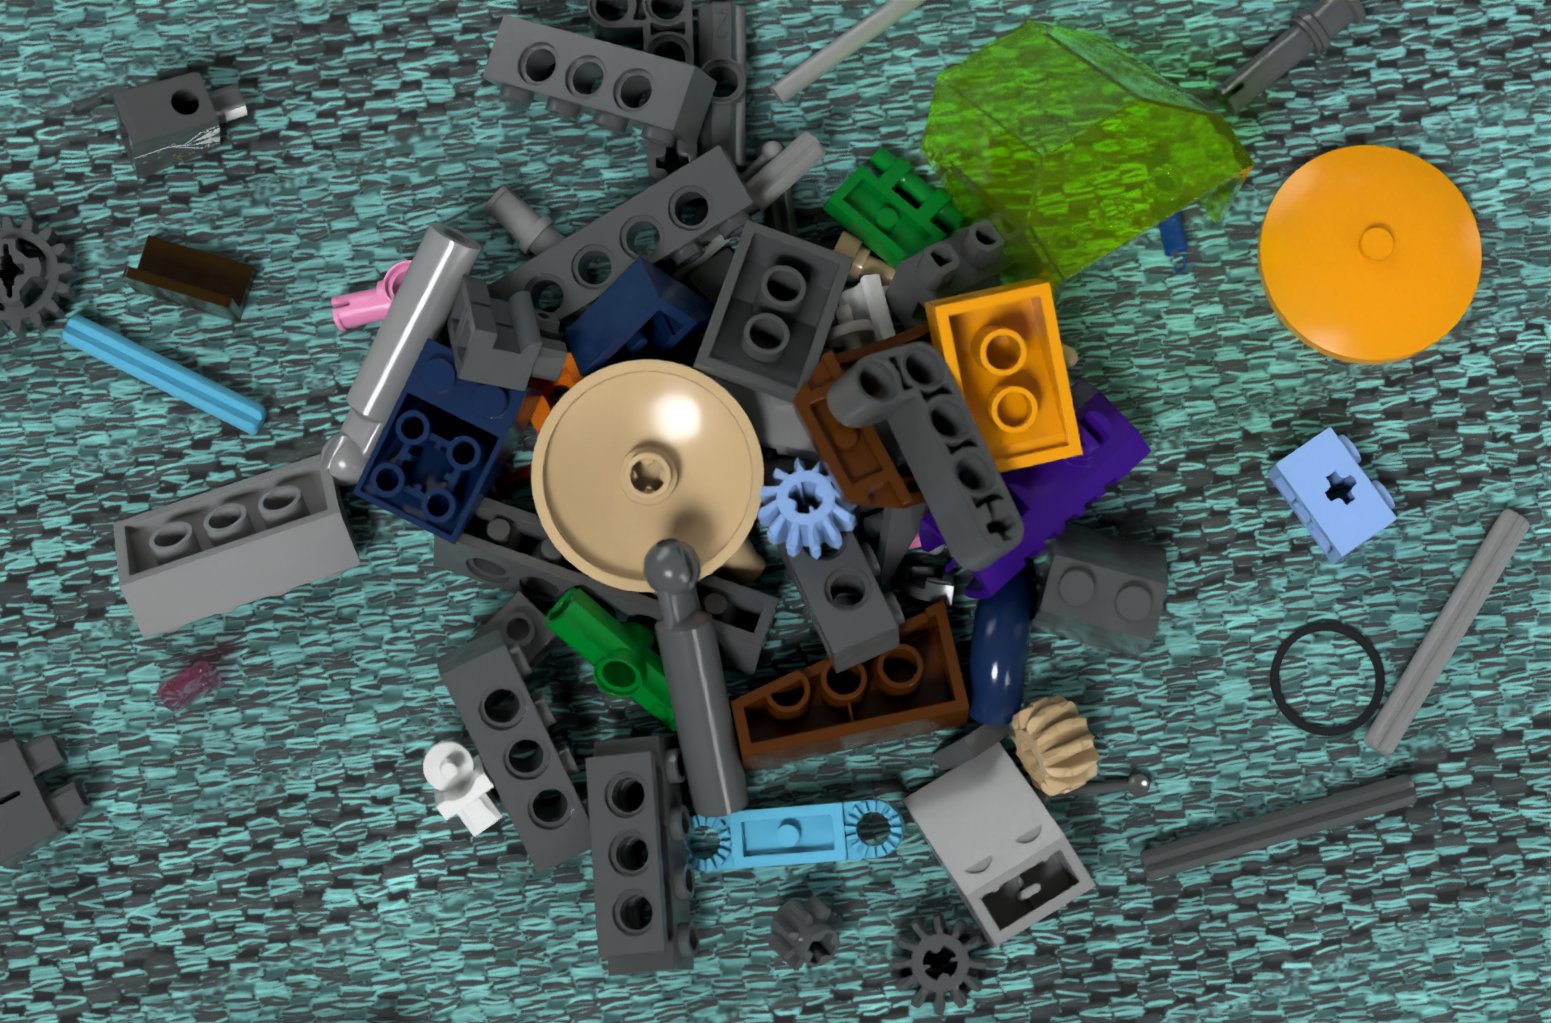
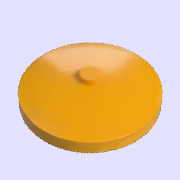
(1369, 254)

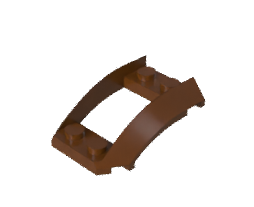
(855, 455)

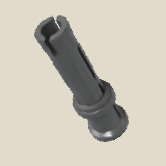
(1308, 33)

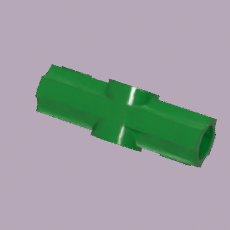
(618, 650)

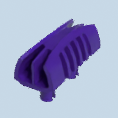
(1057, 489)

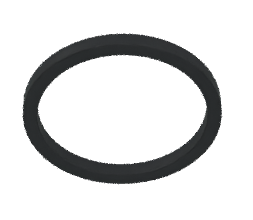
(1364, 643)

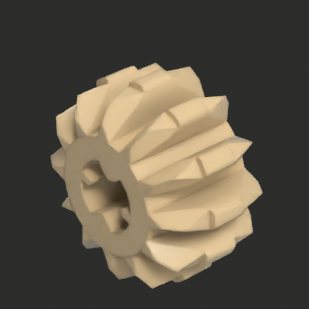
(1054, 745)

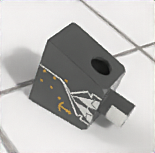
(173, 120)

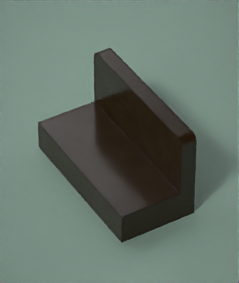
(192, 278)

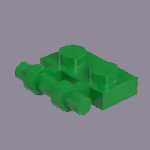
(883, 218)

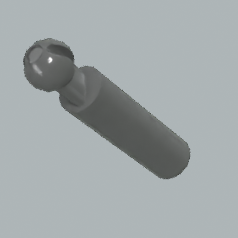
(696, 682)

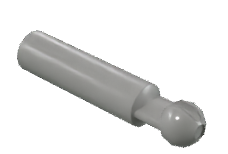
(414, 315)

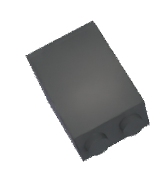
(1101, 590)

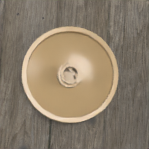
(645, 460)

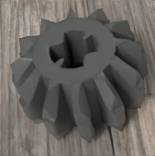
(943, 981)

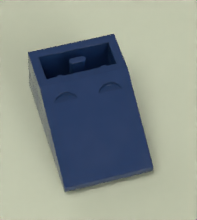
(444, 445)

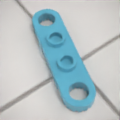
(795, 835)

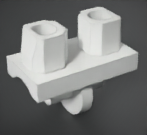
(862, 315)
(461, 785)

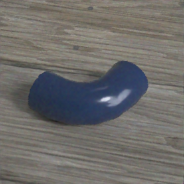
(1000, 651)

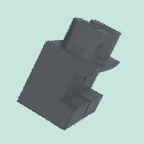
(945, 270)
(503, 340)
(28, 809)

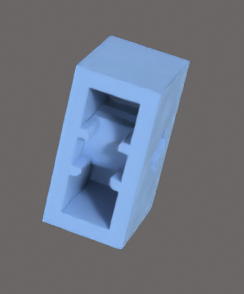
(1341, 523)

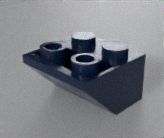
(638, 319)

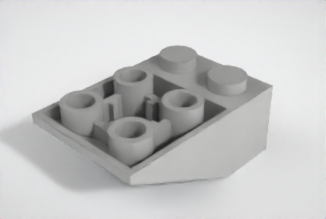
(998, 845)

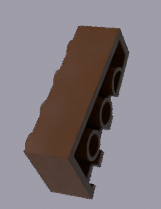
(874, 702)

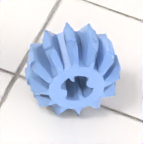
(799, 528)

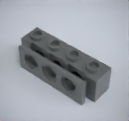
(617, 840)

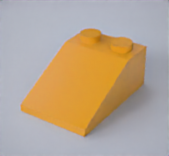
(1009, 370)

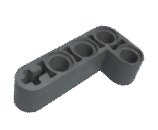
(658, 38)
(940, 443)

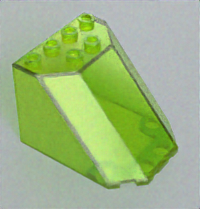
(1074, 149)

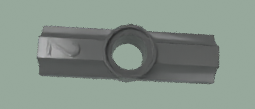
(724, 58)

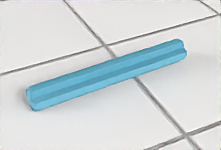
(164, 374)

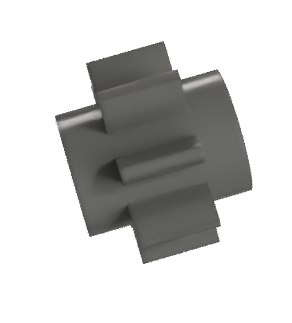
(805, 933)

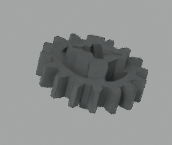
(37, 276)

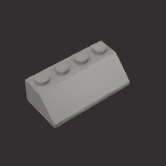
(233, 546)

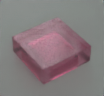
(190, 686)

